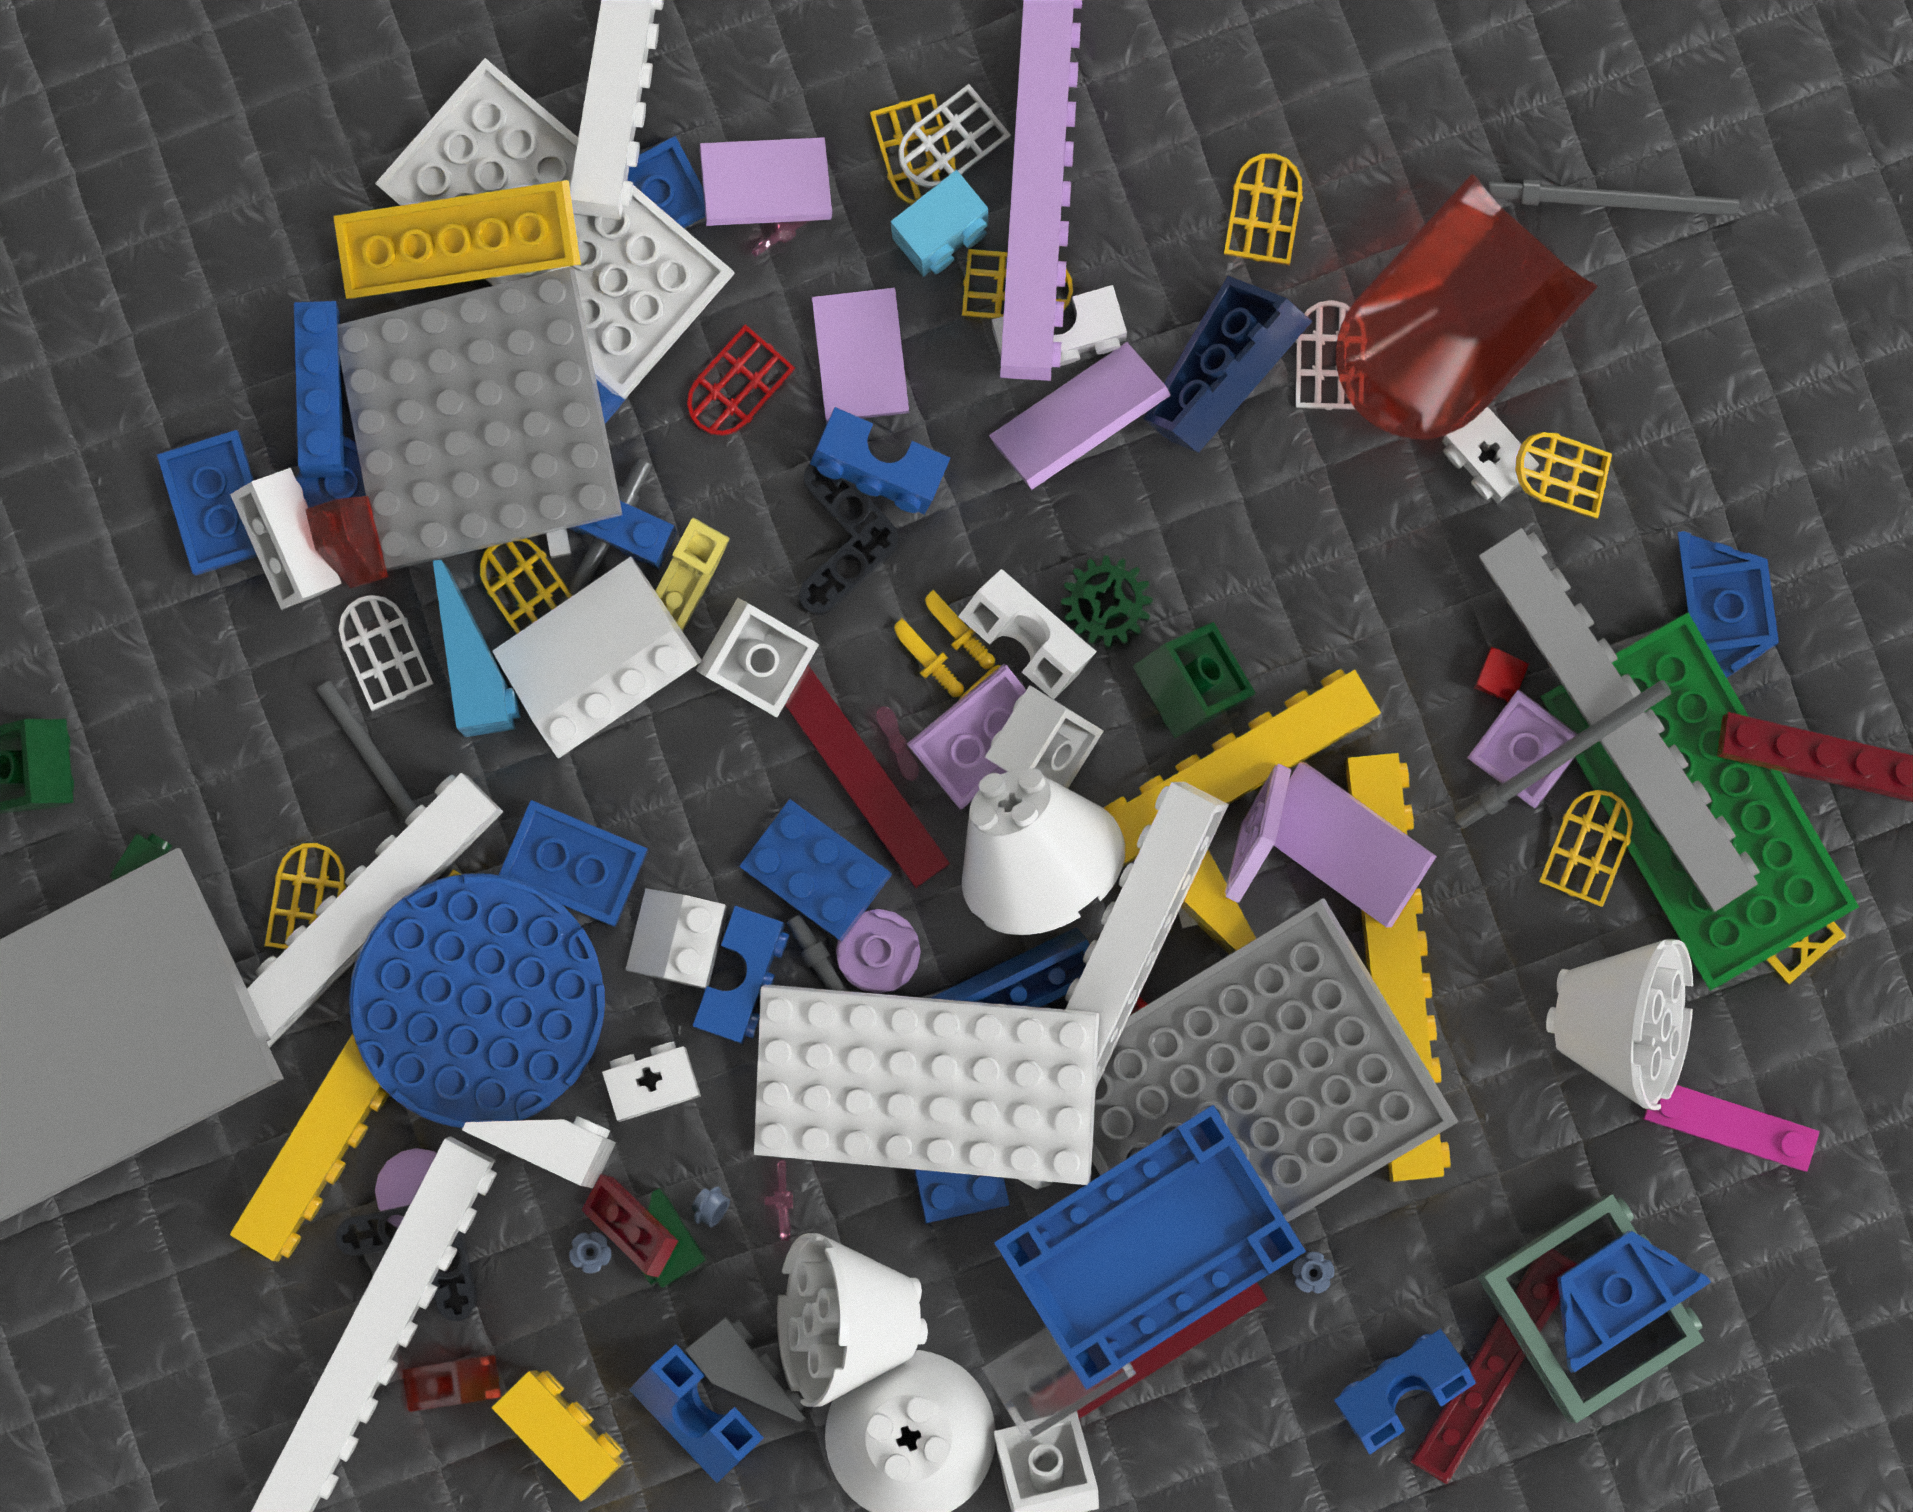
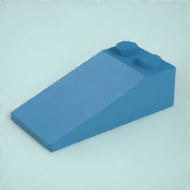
(478, 688)

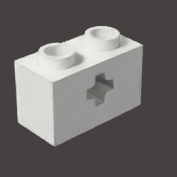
(1489, 478)
(633, 1100)

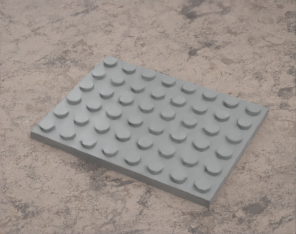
(1290, 1056)

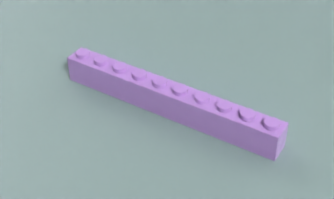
(1039, 189)

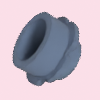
(710, 1206)
(601, 1254)
(1324, 1269)

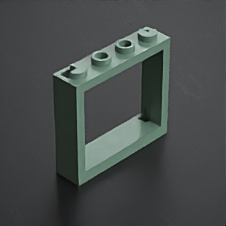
(1531, 1340)

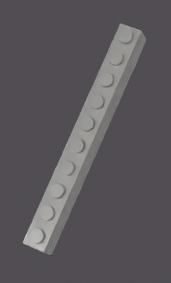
(1636, 747)

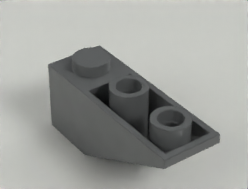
(736, 1367)

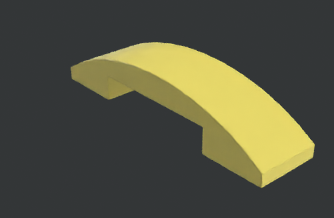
(691, 570)

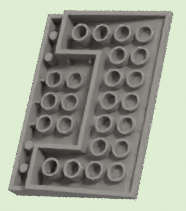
(118, 1031)

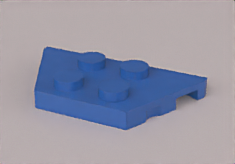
(1728, 600)
(1619, 1294)

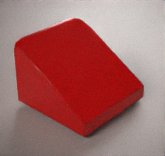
(1501, 674)

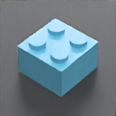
(940, 224)

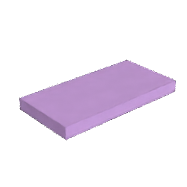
(1079, 415)
(1350, 846)

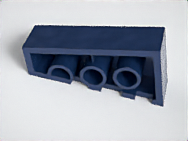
(1225, 361)

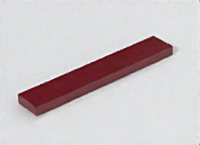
(865, 780)
(1184, 1341)
(1492, 1371)

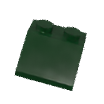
(1193, 679)
(35, 765)

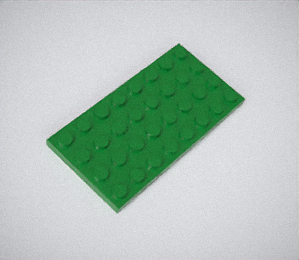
(1797, 879)

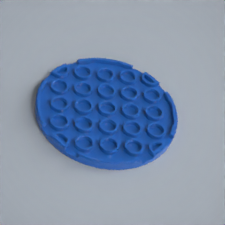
(476, 1000)

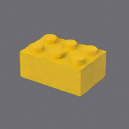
(559, 1433)

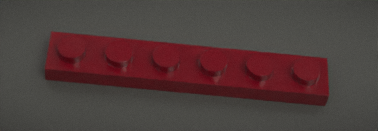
(1816, 756)

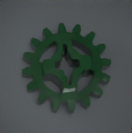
(1125, 607)

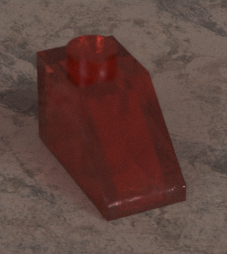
(348, 539)
(451, 1383)

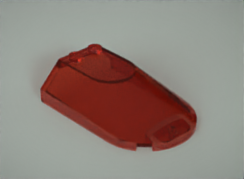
(1453, 319)

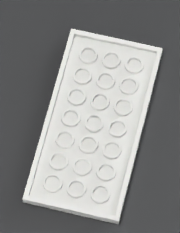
(636, 275)
(926, 1084)

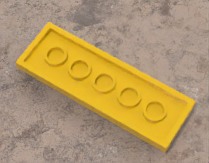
(457, 239)

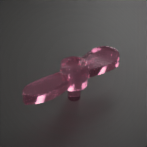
(783, 231)
(897, 743)
(783, 1201)

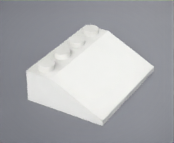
(595, 657)
(562, 1147)

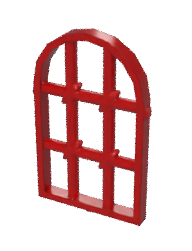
(737, 368)

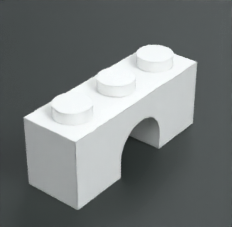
(1097, 326)
(1009, 610)

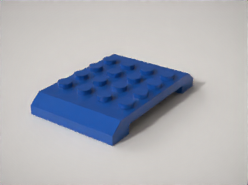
(1149, 1247)

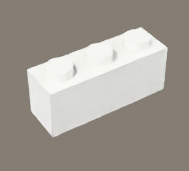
(282, 538)

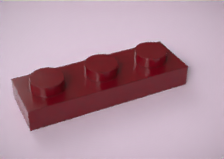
(629, 1225)

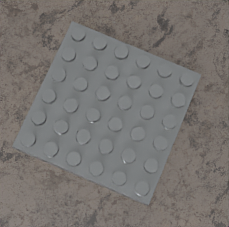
(478, 419)

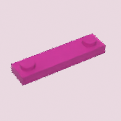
(1736, 1127)

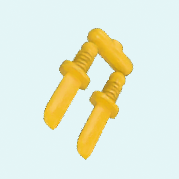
(931, 661)

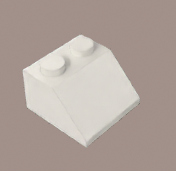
(757, 657)
(1044, 738)
(677, 938)
(1048, 1470)

